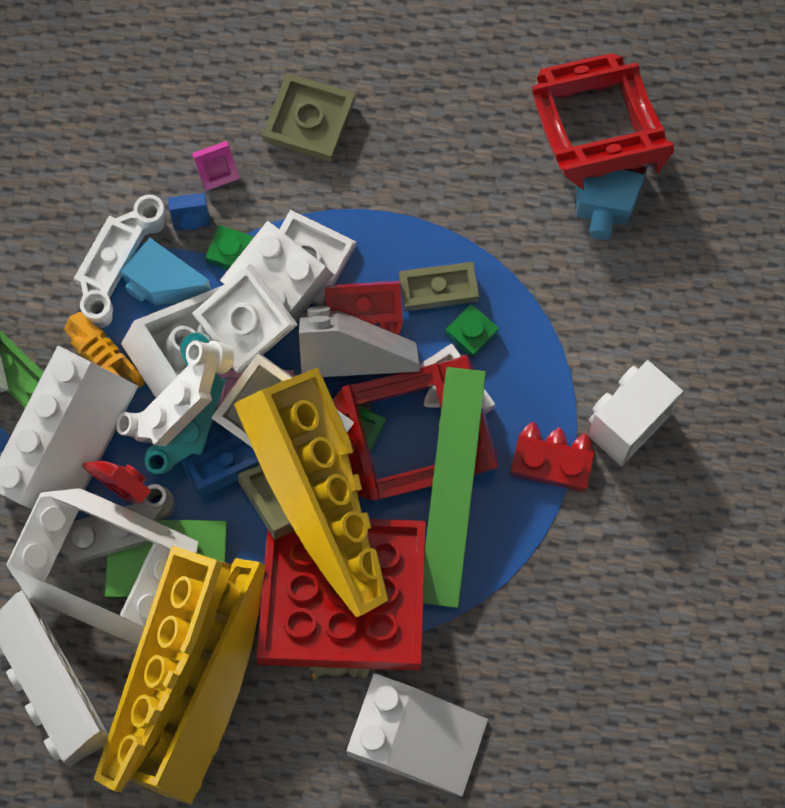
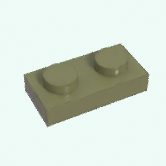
(438, 286)

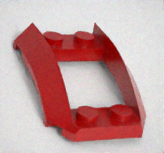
(607, 155)
(392, 386)

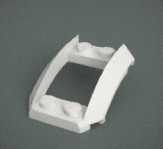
(43, 539)

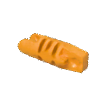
(97, 348)

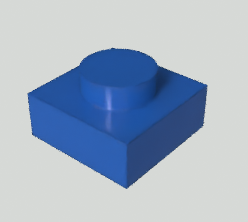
(189, 211)

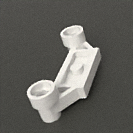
(111, 253)
(182, 398)

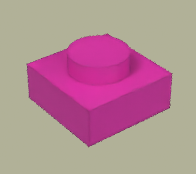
(216, 165)

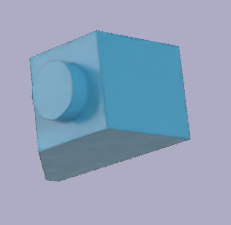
(162, 276)

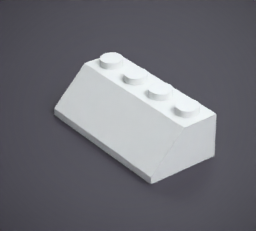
(62, 428)
(48, 682)

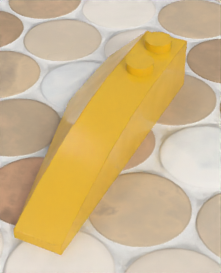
(309, 470)
(163, 661)
(201, 717)

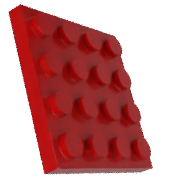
(313, 627)

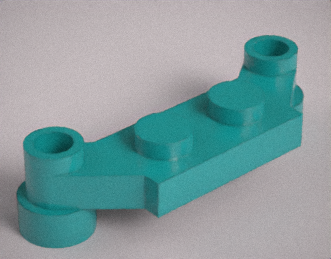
(195, 434)

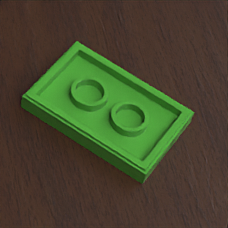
(125, 565)

